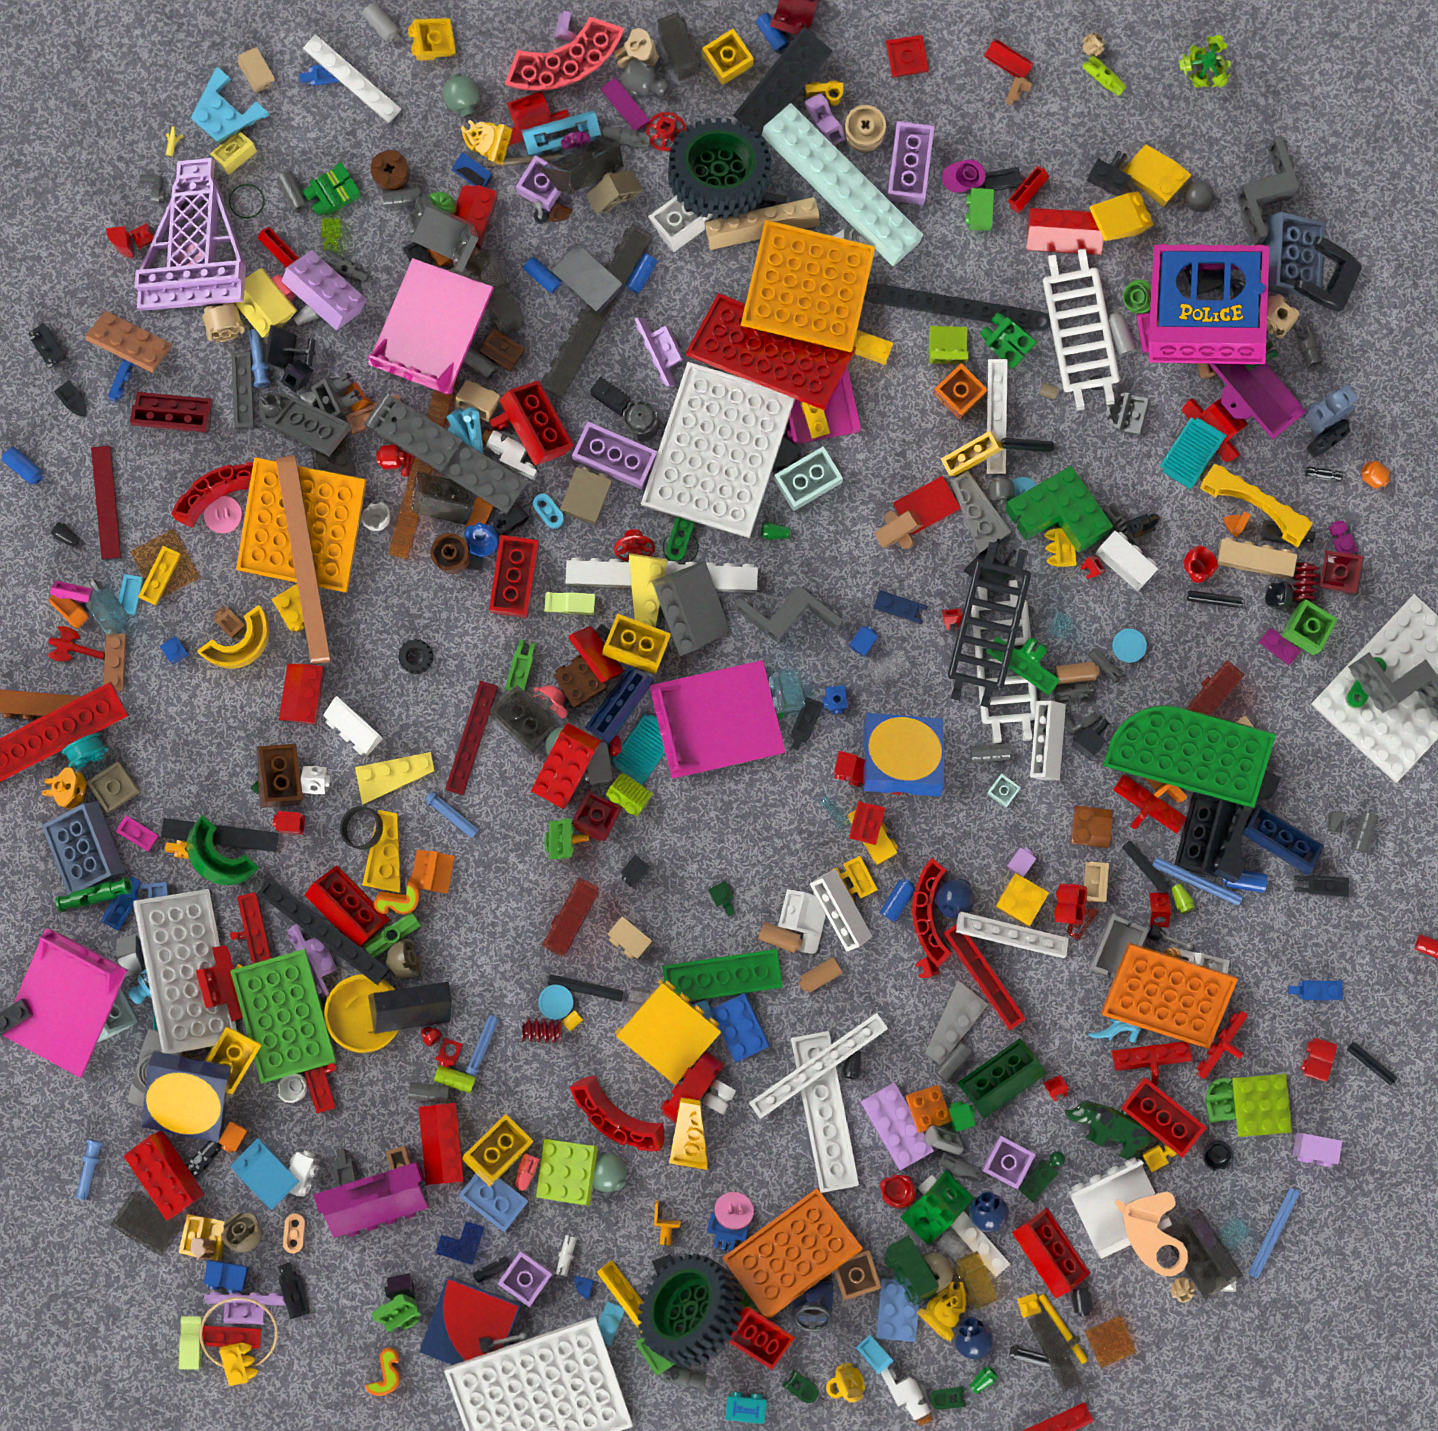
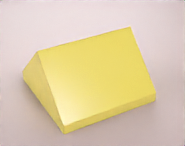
(234, 152)

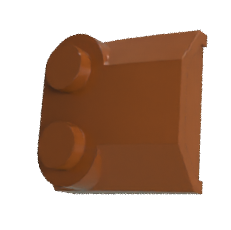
(1091, 826)

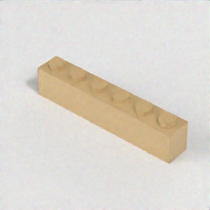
(749, 226)

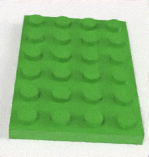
(283, 1015)

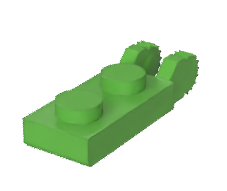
(520, 667)

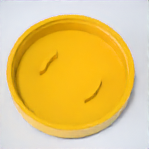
(349, 1015)

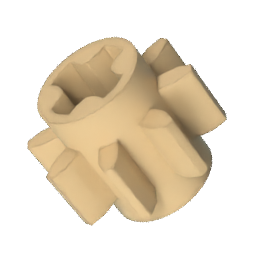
(1093, 44)
(1183, 1289)

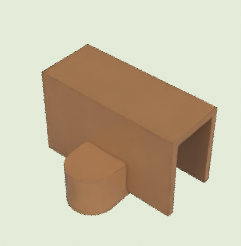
(898, 529)

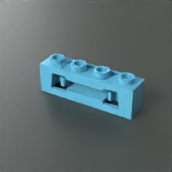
(554, 144)

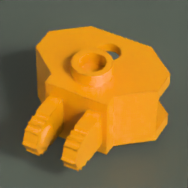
(66, 787)

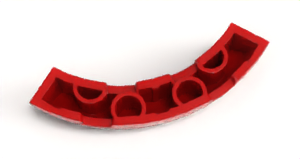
(210, 488)
(923, 912)
(613, 1121)

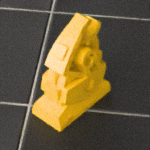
(488, 140)
(944, 1310)

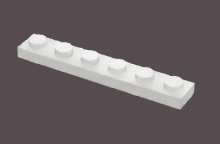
(352, 79)
(997, 411)
(1012, 935)
(973, 1237)

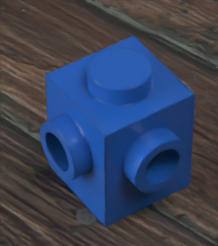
(835, 699)

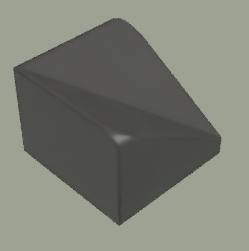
(1335, 821)

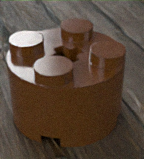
(392, 161)
(440, 553)

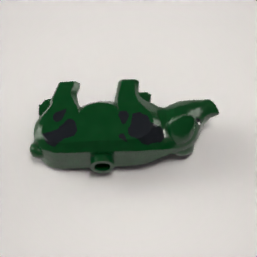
(1109, 1123)

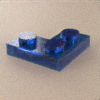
(465, 1248)

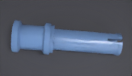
(259, 366)
(90, 1160)

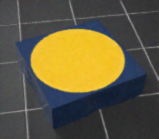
(185, 1096)

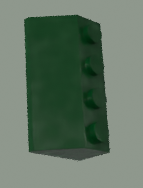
(1001, 1078)

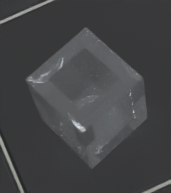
(951, 1245)

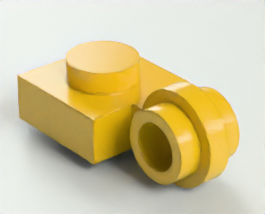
(1156, 1158)

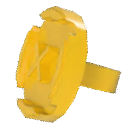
(848, 1382)

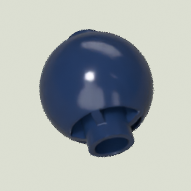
(955, 897)
(988, 1212)
(973, 1338)

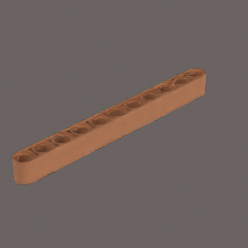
(303, 559)

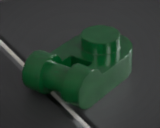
(807, 1392)
(940, 1398)

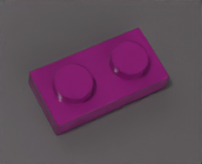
(1279, 646)

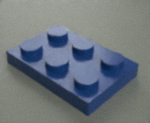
(740, 1027)

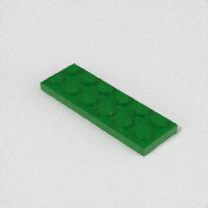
(725, 975)

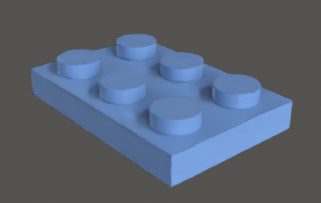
(496, 1203)
(896, 1315)

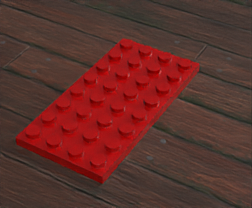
(768, 359)

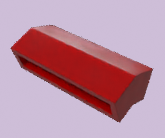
(1008, 59)
(1028, 189)
(277, 247)

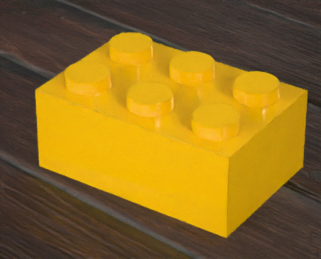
(636, 644)
(497, 1150)

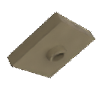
(113, 787)

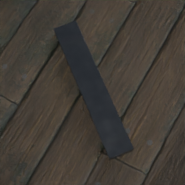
(224, 835)

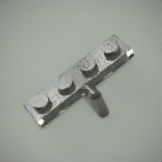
(1056, 1351)

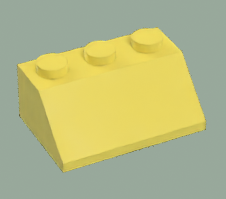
(264, 303)

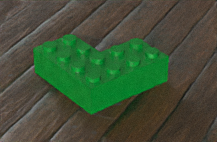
(1064, 501)

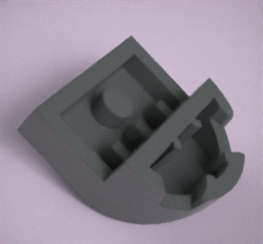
(1128, 413)

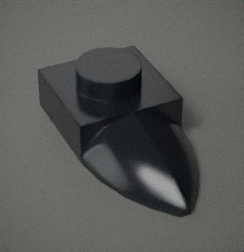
(71, 398)

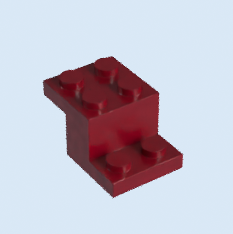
(794, 15)

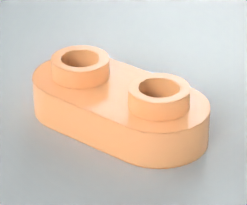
(292, 1232)

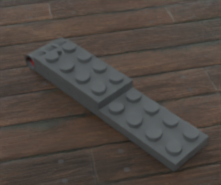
(445, 453)

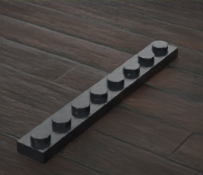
(323, 931)

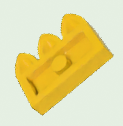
(1062, 547)
(236, 1363)

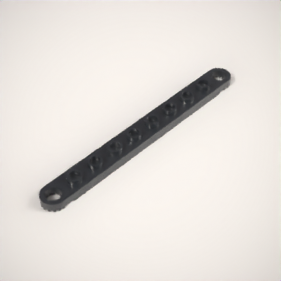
(954, 306)

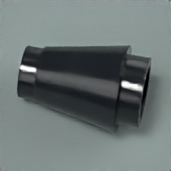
(64, 534)
(852, 1066)

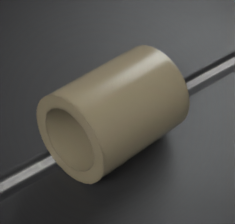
(1049, 391)

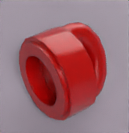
(432, 1037)

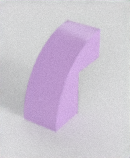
(824, 120)

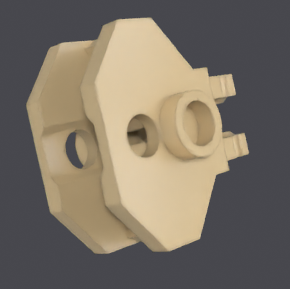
(639, 48)

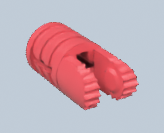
(526, 1171)

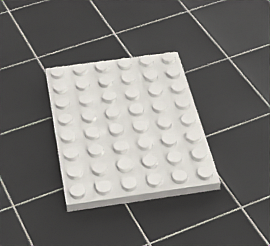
(718, 450)
(1408, 729)
(542, 1385)

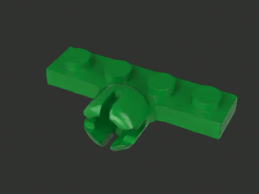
(1027, 664)

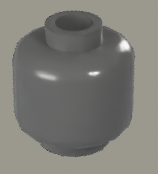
(1001, 490)

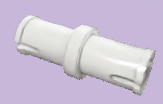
(566, 1255)

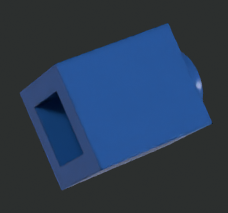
(863, 640)
(174, 650)

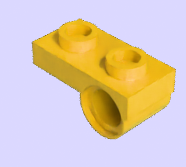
(814, 88)
(815, 420)

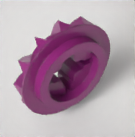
(575, 140)

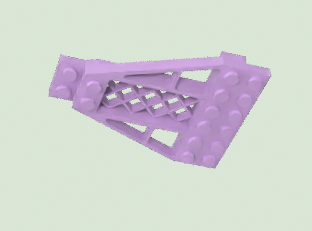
(199, 283)

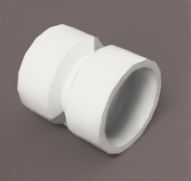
(718, 1096)

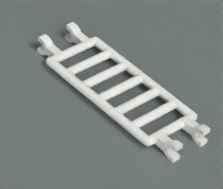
(1103, 325)
(1031, 697)

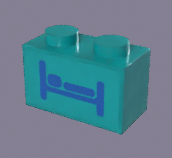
(746, 1408)

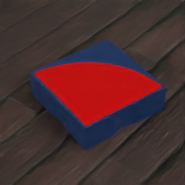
(463, 1317)

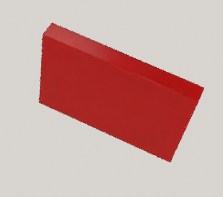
(929, 502)
(591, 648)

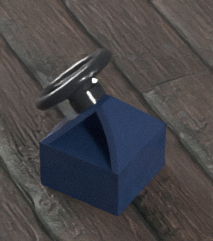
(814, 1306)

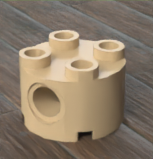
(1279, 315)
(222, 322)

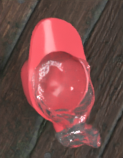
(549, 698)

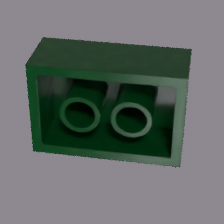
(911, 1270)

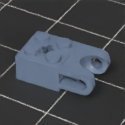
(1331, 409)

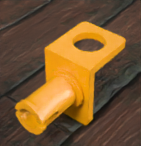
(666, 1227)

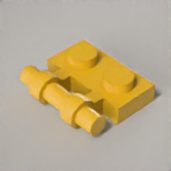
(859, 877)

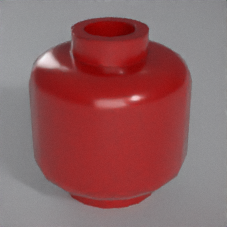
(390, 457)

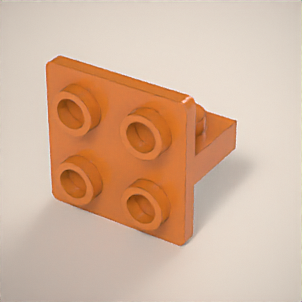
(433, 870)
(928, 1108)

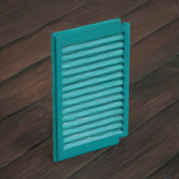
(1192, 452)
(641, 750)

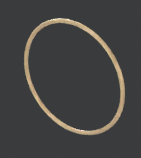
(231, 1299)

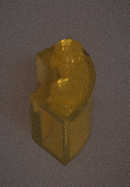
(976, 1280)

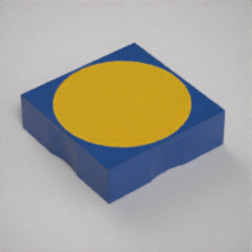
(903, 754)

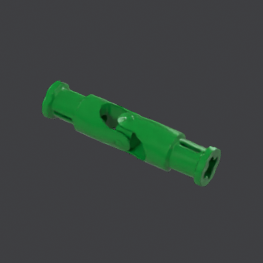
(95, 894)

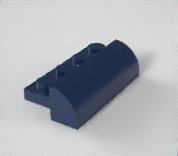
(619, 704)

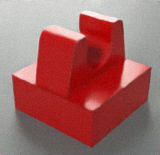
(142, 236)
(1095, 566)
(952, 616)
(929, 968)
(1055, 1087)

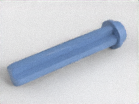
(451, 814)
(482, 1045)

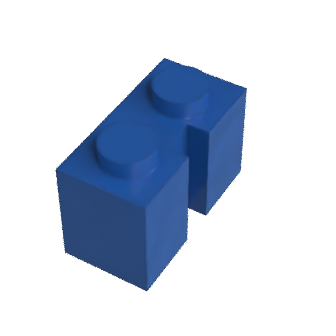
(226, 1275)

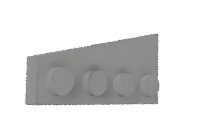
(978, 512)
(958, 1016)

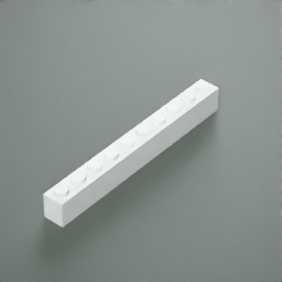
(618, 575)

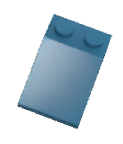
(265, 1173)

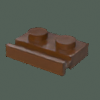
(501, 350)

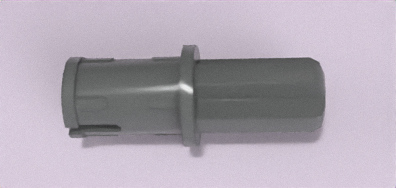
(1104, 664)

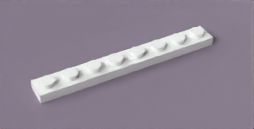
(818, 1065)

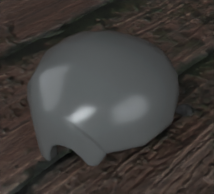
(1199, 196)

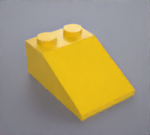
(1157, 175)
(1122, 216)
(235, 1051)

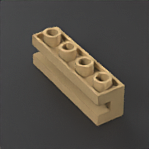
(1256, 559)

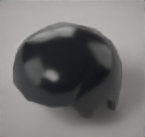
(1284, 590)
(1223, 1154)

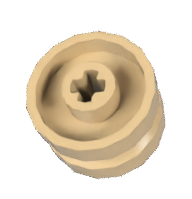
(869, 138)

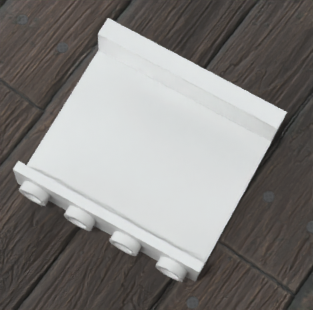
(1098, 1209)

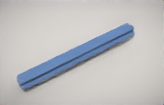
(1197, 881)
(1274, 1233)

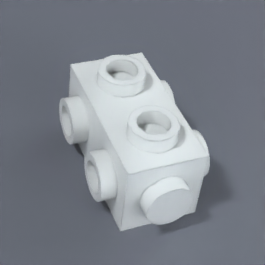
(304, 1167)

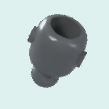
(642, 78)

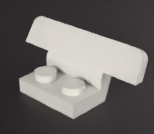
(803, 914)

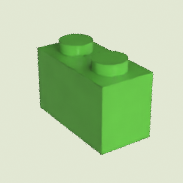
(980, 209)

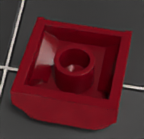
(1341, 572)
(596, 816)

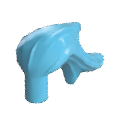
(472, 419)
(1117, 1027)

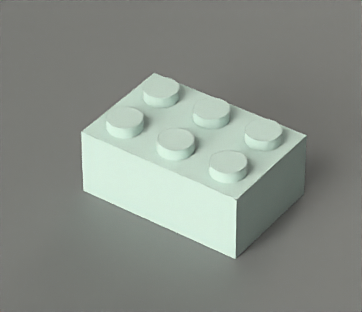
(808, 478)

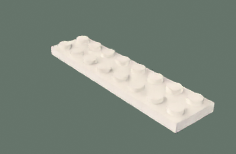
(826, 1119)

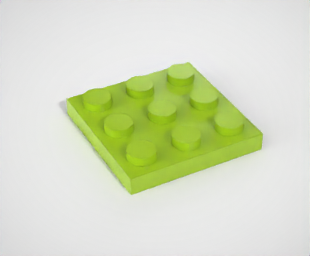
(1262, 1105)
(566, 1172)

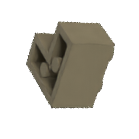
(612, 190)

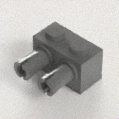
(332, 398)

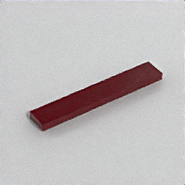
(106, 502)
(471, 738)

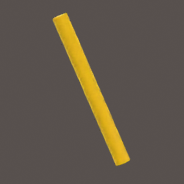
(1061, 1326)

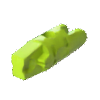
(1104, 75)

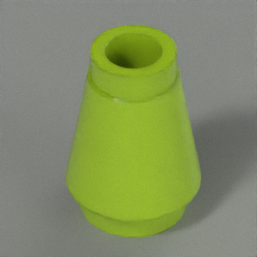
(1182, 899)

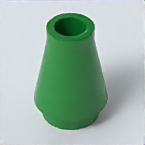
(774, 531)
(984, 1379)

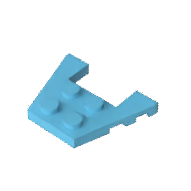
(218, 116)

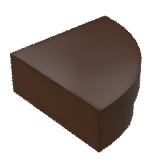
(559, 213)

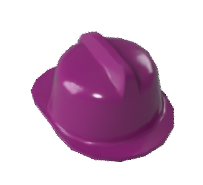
(963, 176)

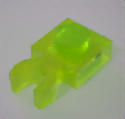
(330, 231)

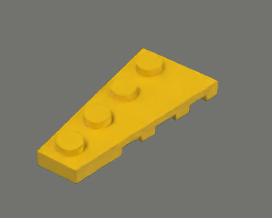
(383, 858)
(689, 1136)

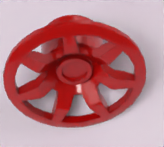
(665, 129)
(633, 542)

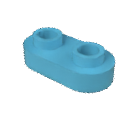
(548, 511)

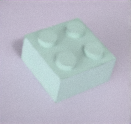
(1003, 790)

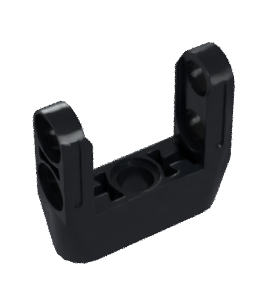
(1341, 281)

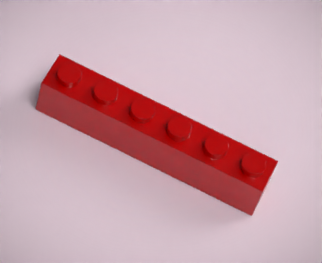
(984, 978)

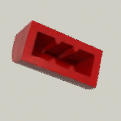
(121, 240)

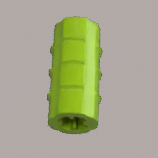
(454, 1079)

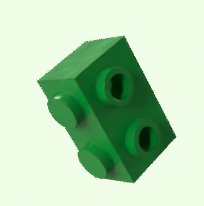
(961, 1115)

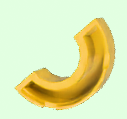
(247, 649)

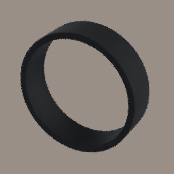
(378, 832)

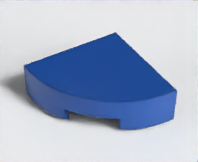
(584, 1286)

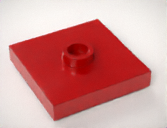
(907, 56)

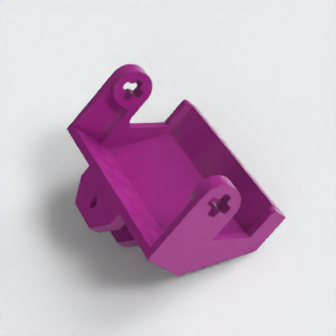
(1258, 395)
(373, 1200)

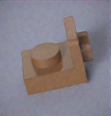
(1014, 93)
(227, 621)

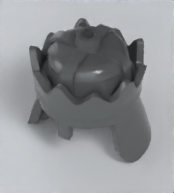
(641, 419)

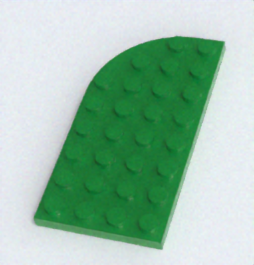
(1193, 752)

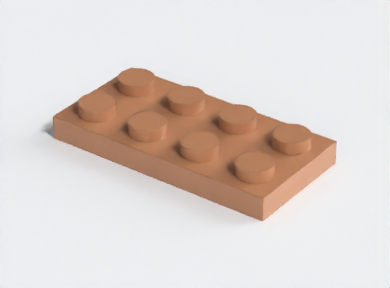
(128, 341)

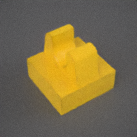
(1029, 1305)

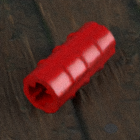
(1427, 945)

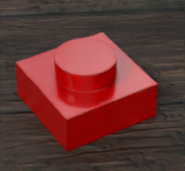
(500, 422)

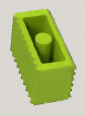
(629, 794)

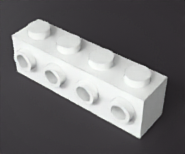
(1048, 740)
(841, 910)

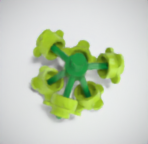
(1208, 60)

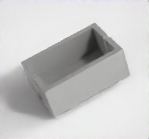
(1114, 943)

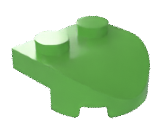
(559, 839)
(1220, 1101)
(399, 1312)

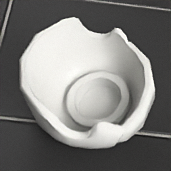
(370, 517)
(298, 1084)

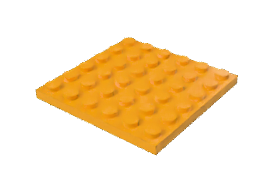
(808, 286)
(333, 519)

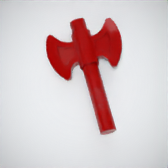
(65, 644)

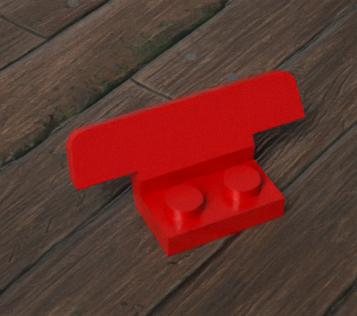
(529, 113)
(1222, 420)
(218, 985)

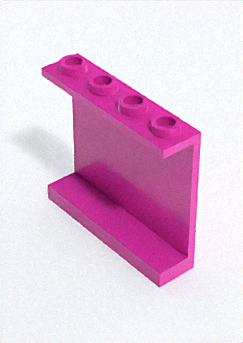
(840, 415)

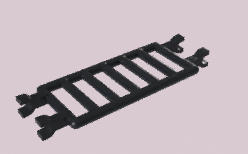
(967, 619)

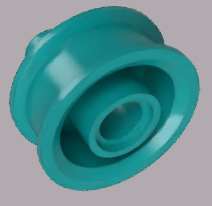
(84, 751)

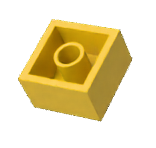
(727, 57)
(1021, 900)

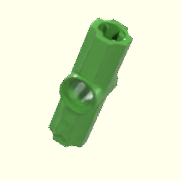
(402, 927)

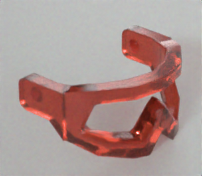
(1091, 913)

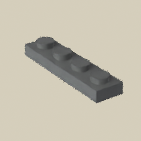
(242, 390)

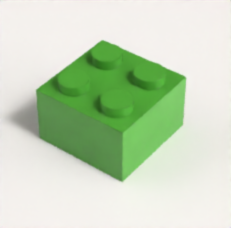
(1309, 627)

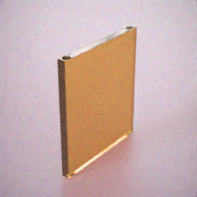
(147, 554)

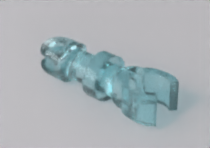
(834, 812)

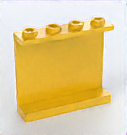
(669, 1032)

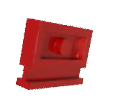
(867, 823)

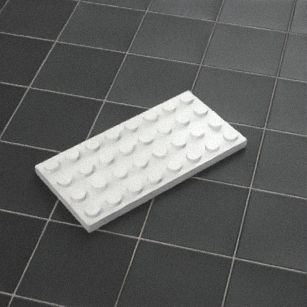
(175, 943)

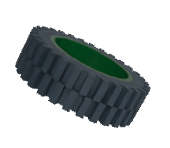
(719, 168)
(690, 1310)

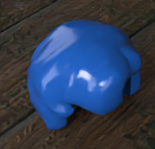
(482, 539)

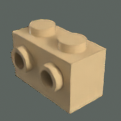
(482, 399)
(629, 938)

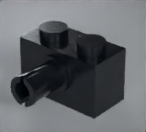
(1109, 176)
(1089, 740)

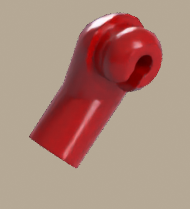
(616, 746)

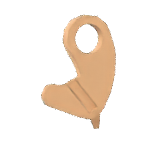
(1146, 1239)

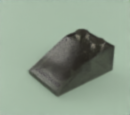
(145, 1224)

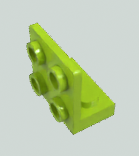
(948, 345)

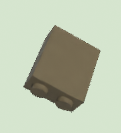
(586, 495)

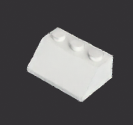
(677, 223)
(352, 727)

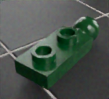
(1041, 1176)

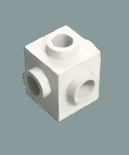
(314, 779)

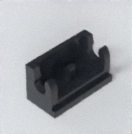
(46, 345)

